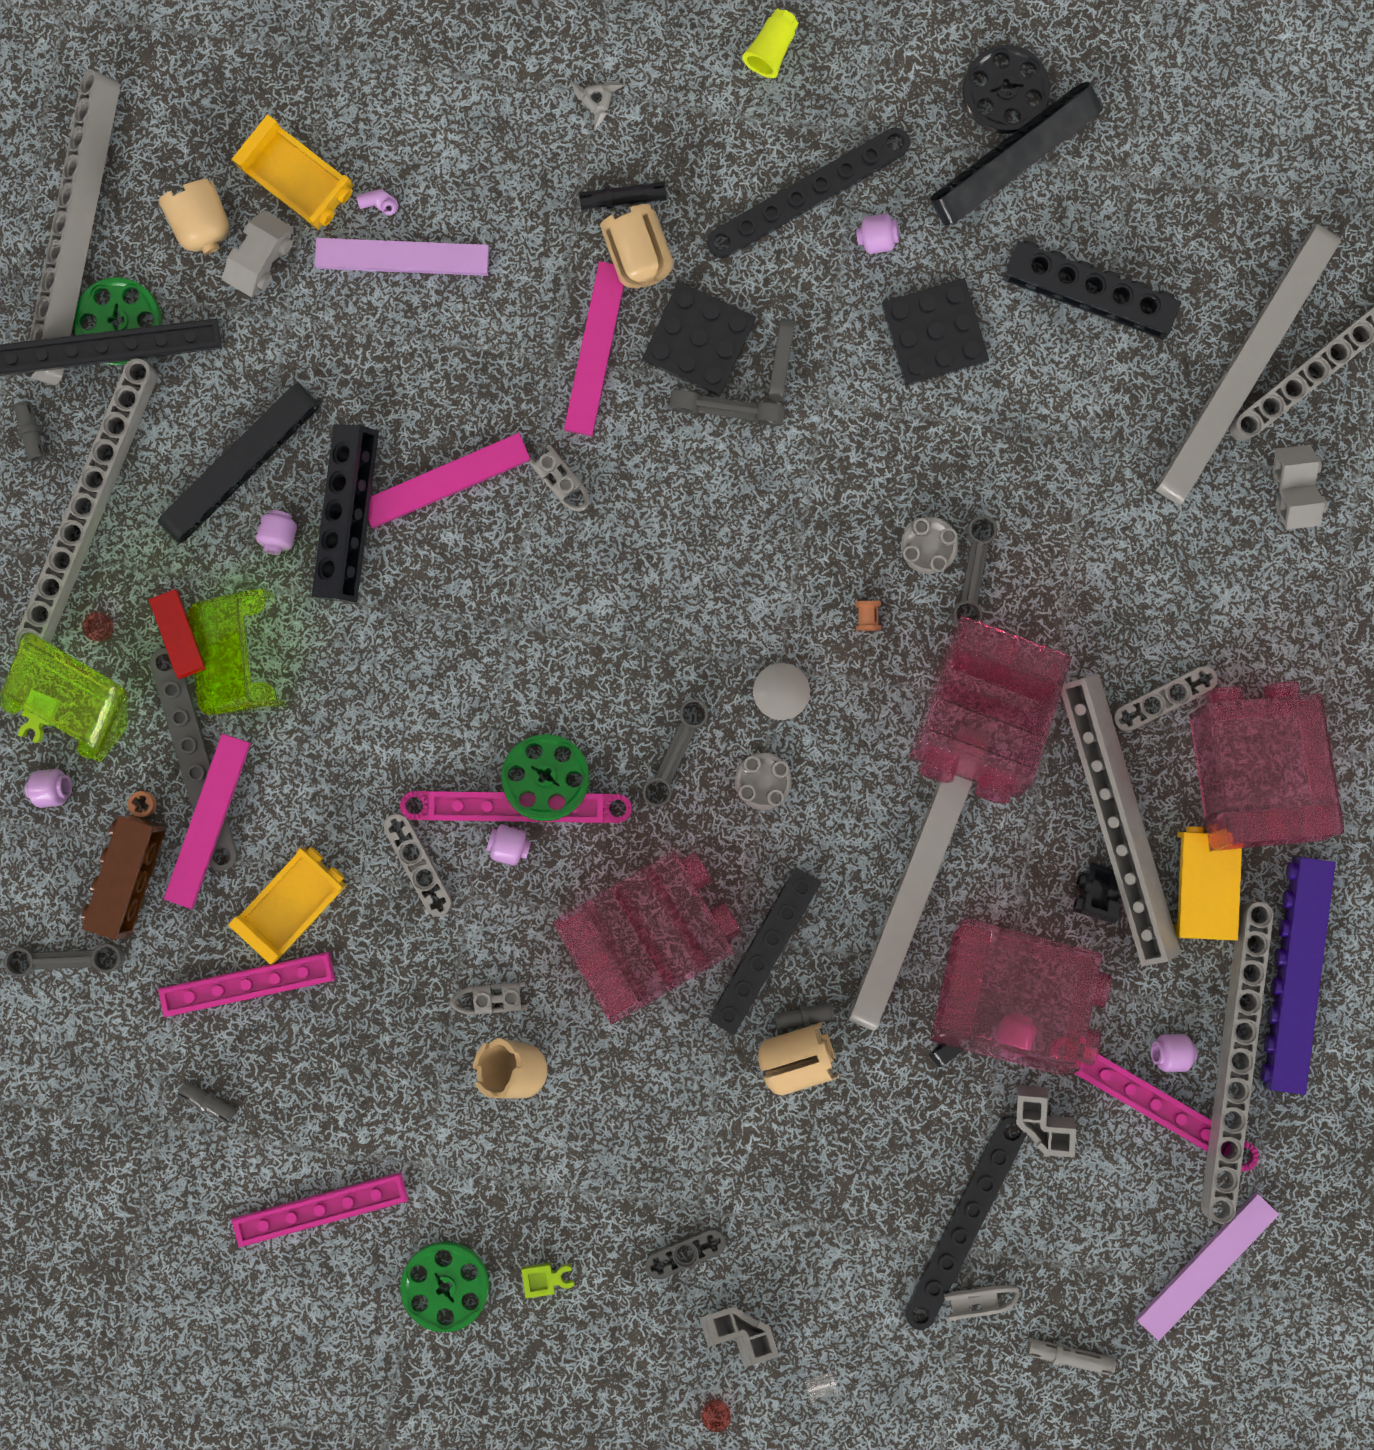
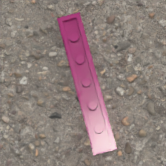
(594, 351)
(447, 480)
(207, 821)
(246, 984)
(320, 1209)

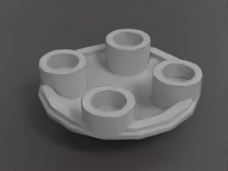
(929, 545)
(781, 691)
(763, 781)

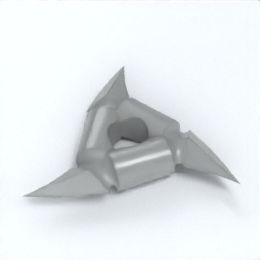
(600, 108)

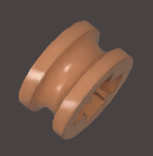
(150, 800)

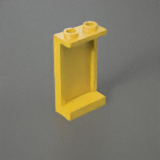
(293, 173)
(1207, 889)
(288, 904)

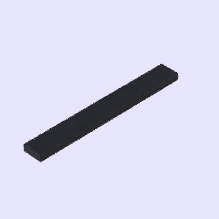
(109, 347)

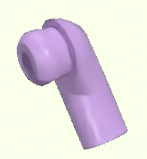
(379, 199)

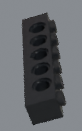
(1075, 293)
(345, 513)
(764, 950)

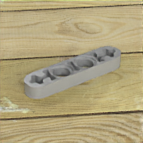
(1162, 695)
(414, 867)

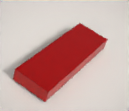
(177, 634)

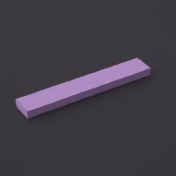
(402, 256)
(1207, 1266)

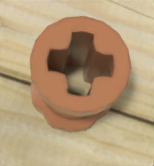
(868, 615)

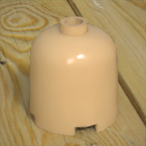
(197, 216)
(510, 1069)

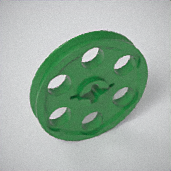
(106, 313)
(545, 791)
(447, 1273)

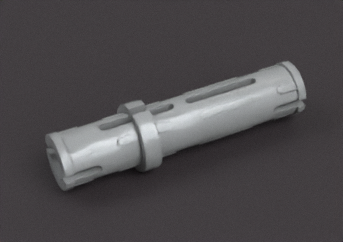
(1058, 1354)

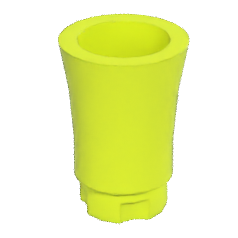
(771, 44)

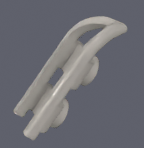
(565, 484)
(483, 999)
(985, 1296)

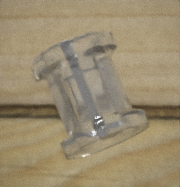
(821, 1386)

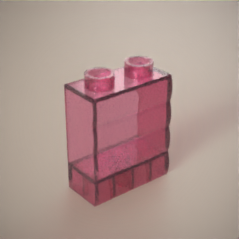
(989, 710)
(1265, 768)
(647, 934)
(1020, 998)

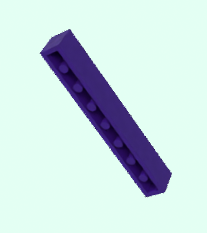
(1298, 975)

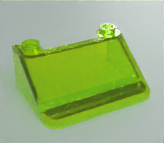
(222, 641)
(66, 696)

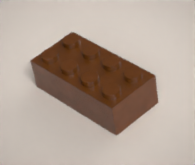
(123, 876)

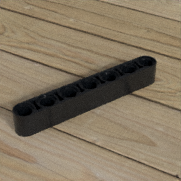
(1016, 153)
(238, 463)

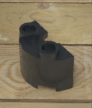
(1098, 894)

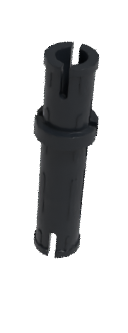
(612, 197)

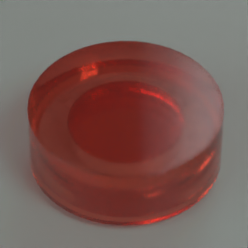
(98, 627)
(716, 1416)

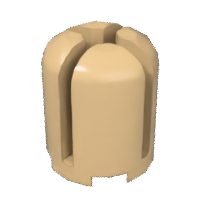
(637, 247)
(798, 1060)

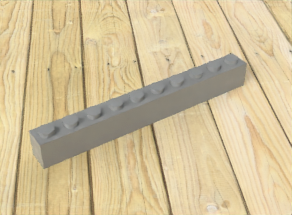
(1120, 820)

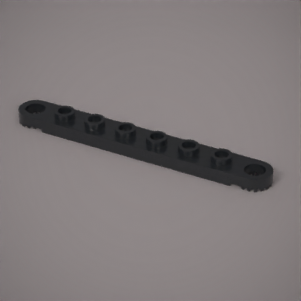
(808, 192)
(964, 1224)

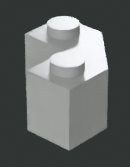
(251, 264)
(1300, 500)
(1051, 1133)
(752, 1337)

